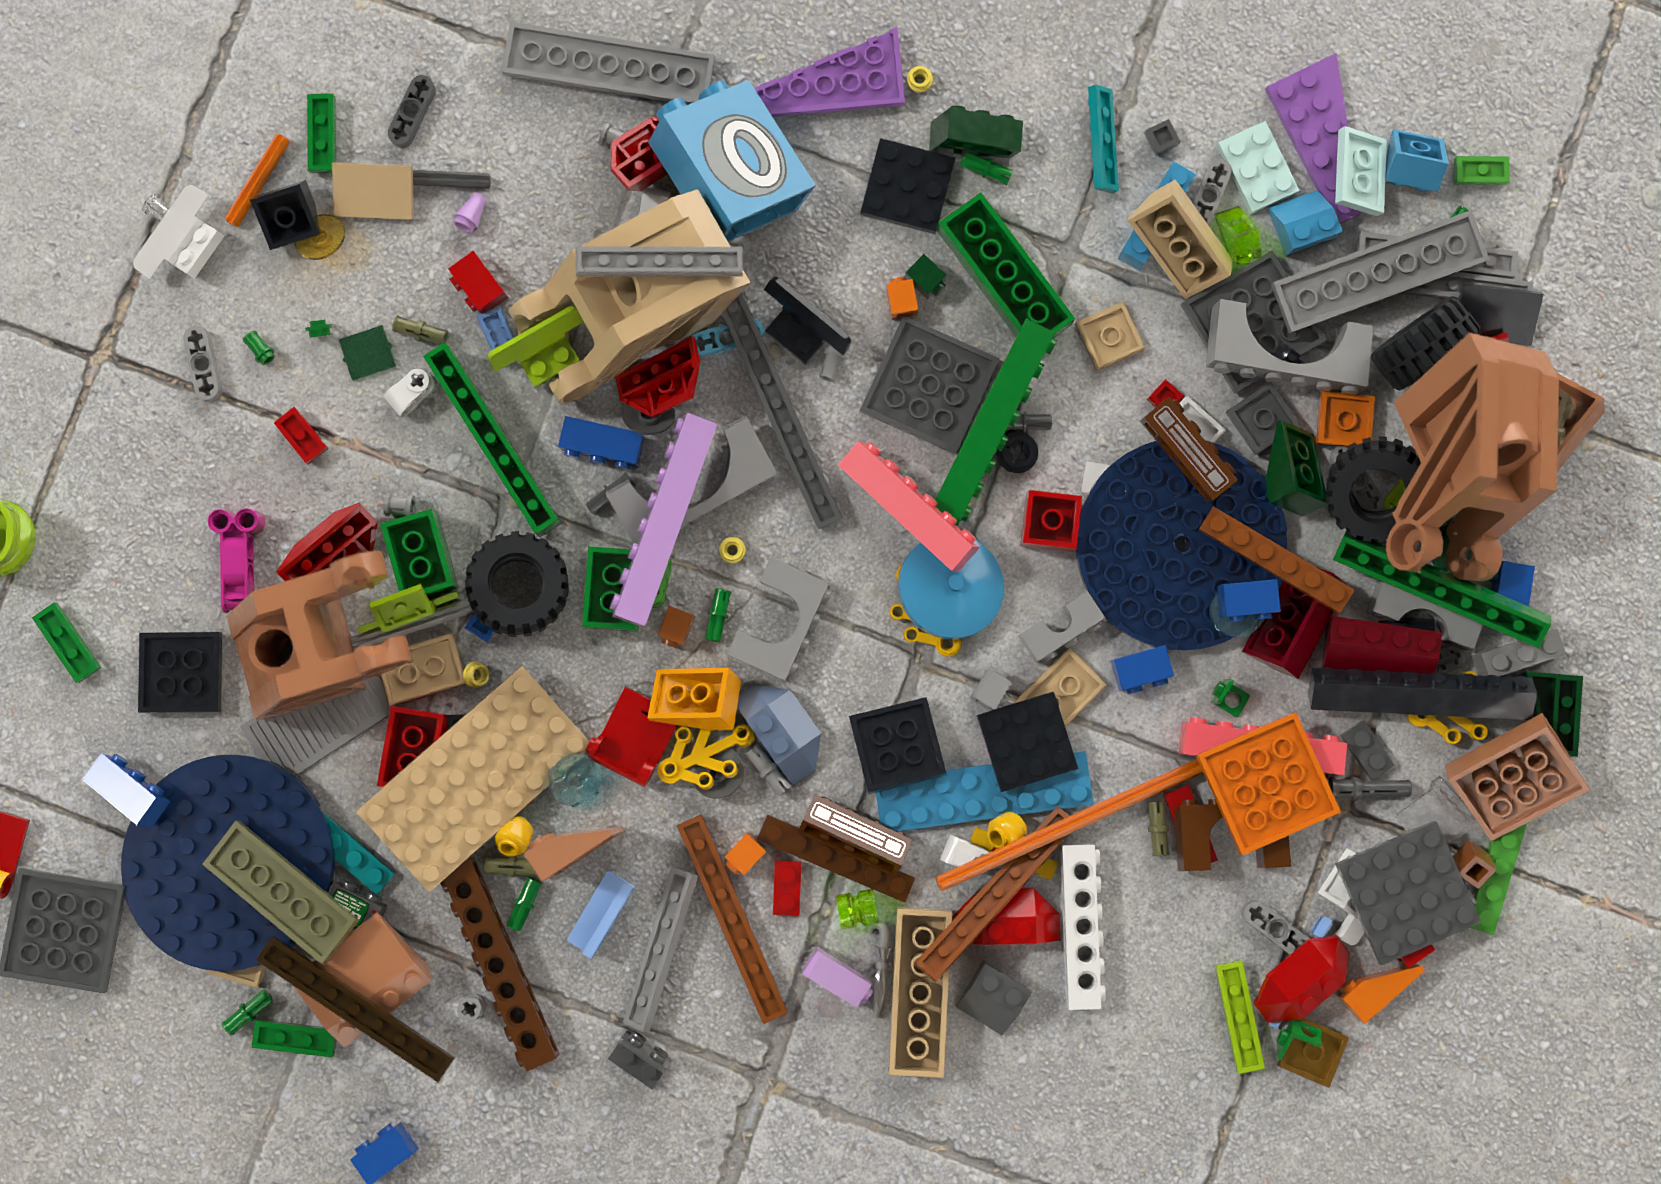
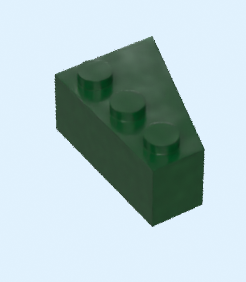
(976, 132)
(1560, 702)

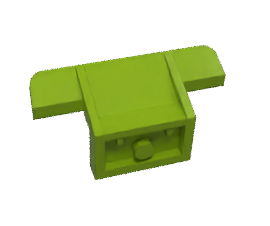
(540, 349)
(403, 608)

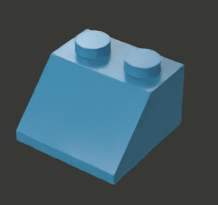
(1416, 160)
(1305, 222)

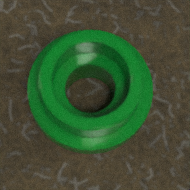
(318, 328)

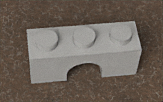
(1082, 617)
(1518, 655)

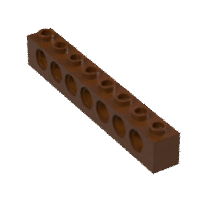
(513, 973)

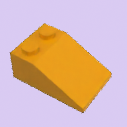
(695, 697)

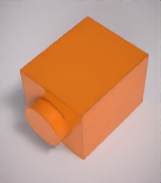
(901, 298)
(744, 854)

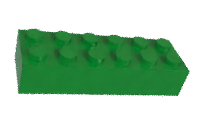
(1002, 268)

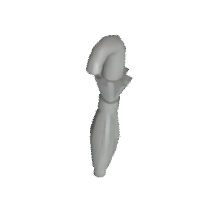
(879, 981)

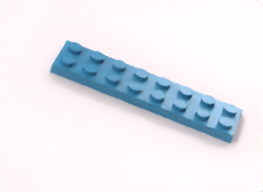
(975, 795)

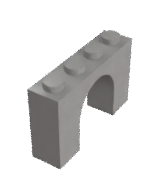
(780, 657)

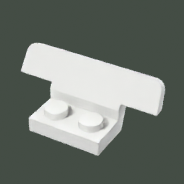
(180, 237)
(1335, 892)

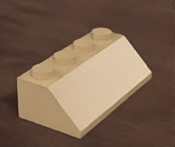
(1181, 240)

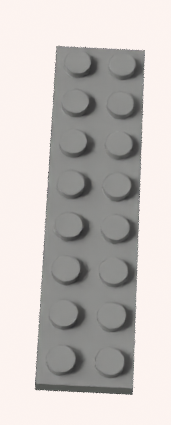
(606, 63)
(1380, 271)

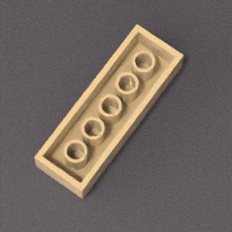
(917, 1001)

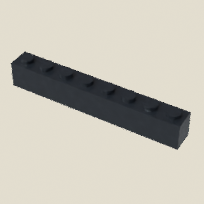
(1422, 693)

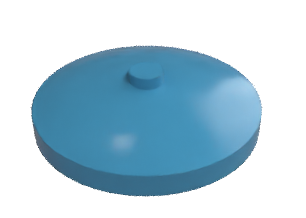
(950, 601)

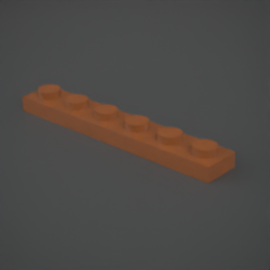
(1276, 560)

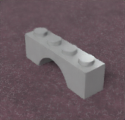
(1392, 603)

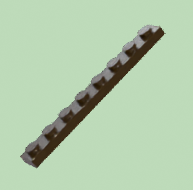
(355, 1009)

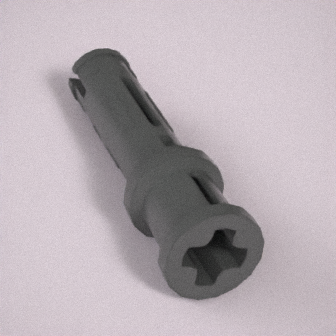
(1355, 788)

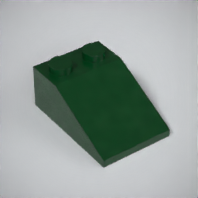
(1295, 471)

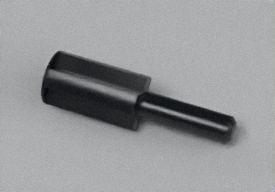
(1288, 354)
(1418, 623)

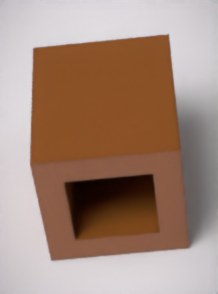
(676, 627)
(1474, 864)

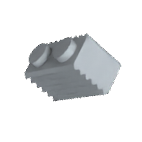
(991, 688)

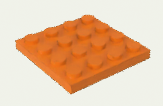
(1268, 783)

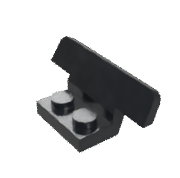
(801, 326)

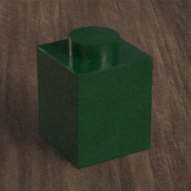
(926, 277)

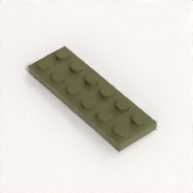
(281, 892)

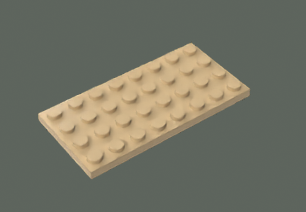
(472, 779)

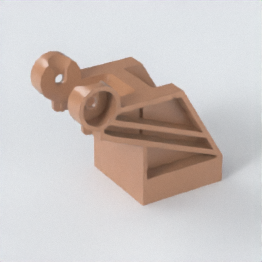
(1484, 447)
(314, 619)

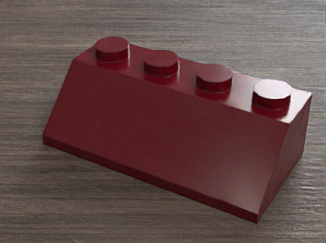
(1292, 634)
(1379, 646)

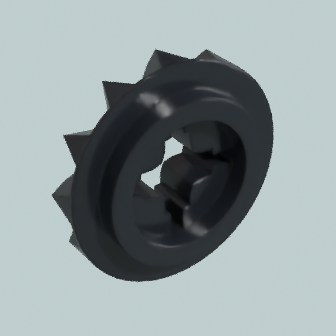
(1029, 449)

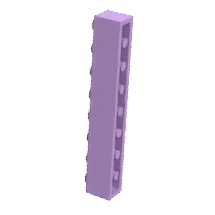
(664, 519)

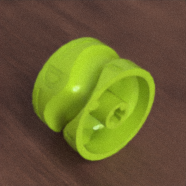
(16, 537)

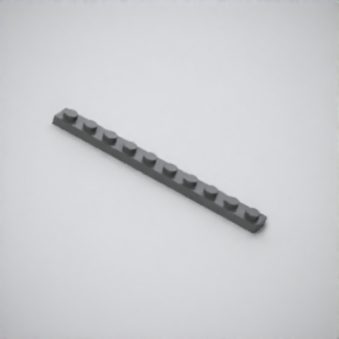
(781, 413)

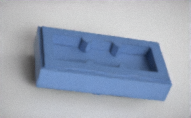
(495, 327)

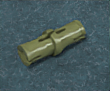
(419, 330)
(1158, 828)
(493, 866)

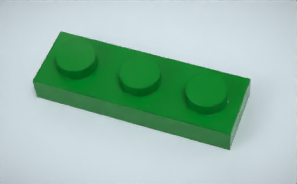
(321, 132)
(66, 642)
(293, 1038)

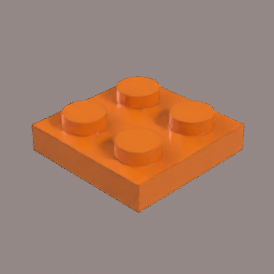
(1344, 418)

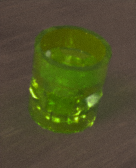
(857, 909)

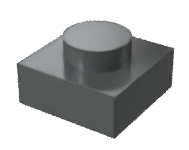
(1162, 137)

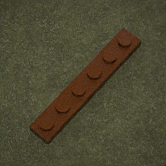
(788, 839)

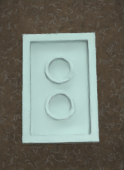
(1258, 167)
(1361, 171)

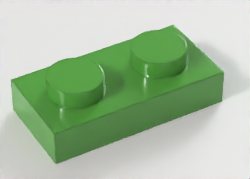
(1481, 170)

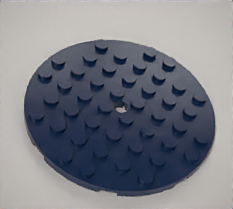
(1131, 553)
(183, 902)

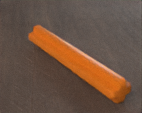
(257, 180)

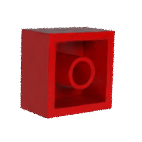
(1051, 520)

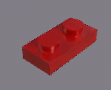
(301, 435)
(787, 888)

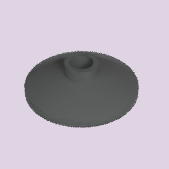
(647, 425)
(724, 786)

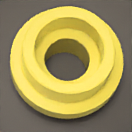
(923, 72)
(732, 541)
(482, 674)

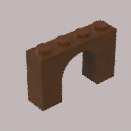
(1193, 832)

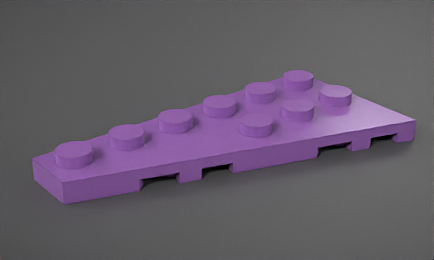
(844, 81)
(1312, 113)

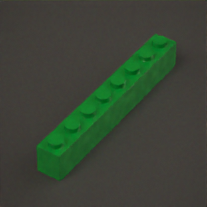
(993, 419)
(492, 439)
(1447, 591)

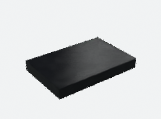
(1503, 311)

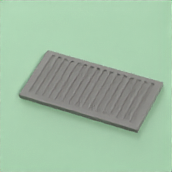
(313, 732)

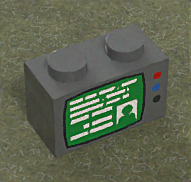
(356, 902)

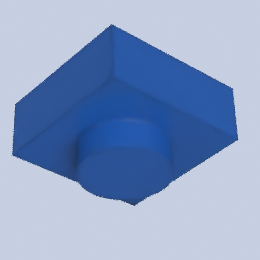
(478, 629)

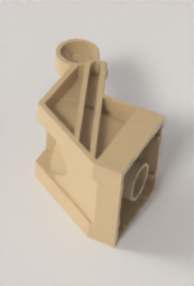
(634, 312)

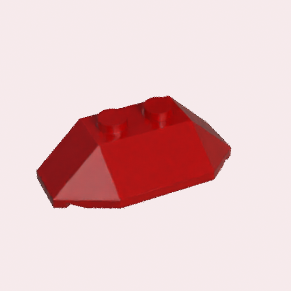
(634, 159)
(661, 380)
(337, 537)
(1023, 920)
(1303, 980)

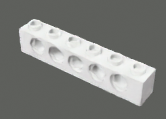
(1091, 996)

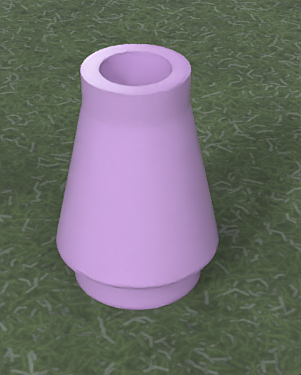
(470, 213)

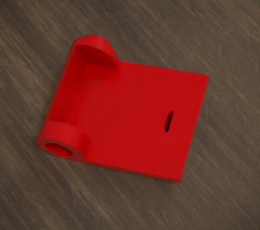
(630, 741)

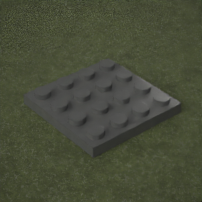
(1263, 313)
(929, 385)
(1408, 892)
(62, 930)

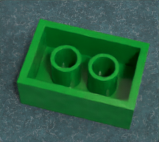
(420, 553)
(601, 584)

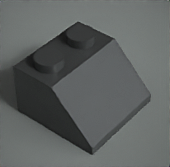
(993, 998)

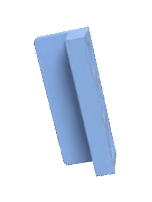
(600, 914)

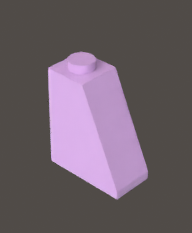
(837, 977)

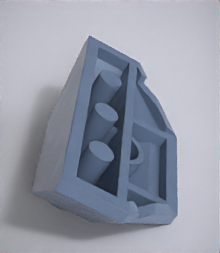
(782, 729)

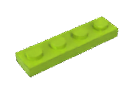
(1239, 1016)

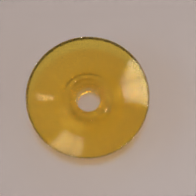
(327, 243)

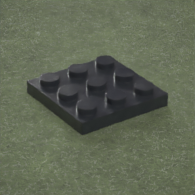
(907, 186)
(180, 672)
(1027, 741)
(897, 745)

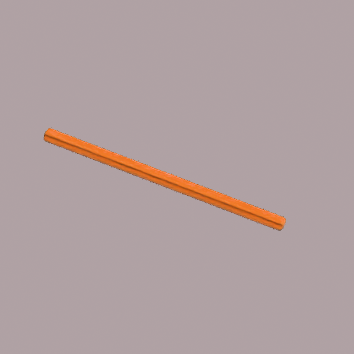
(1068, 825)

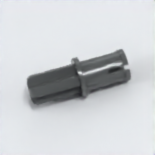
(1032, 422)
(601, 501)

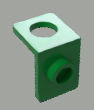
(1220, 692)
(1295, 1030)

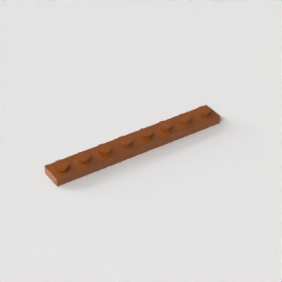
(986, 905)
(732, 919)

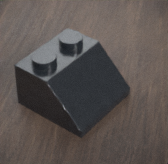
(286, 214)

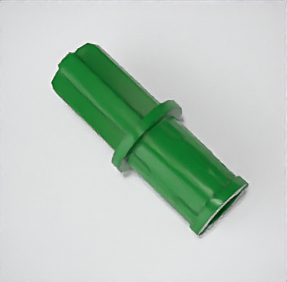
(986, 167)
(717, 615)
(524, 904)
(247, 1012)

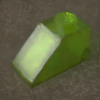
(1239, 235)

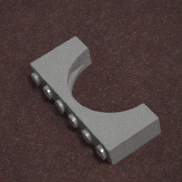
(1236, 350)
(745, 468)

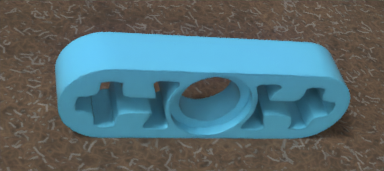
(705, 335)

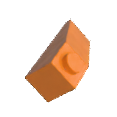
(1372, 992)

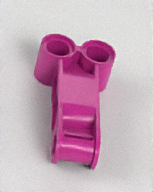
(236, 554)

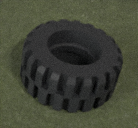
(1424, 342)
(1353, 463)
(510, 549)

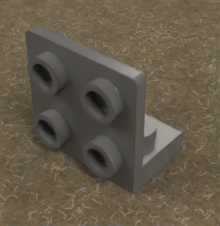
(640, 1059)

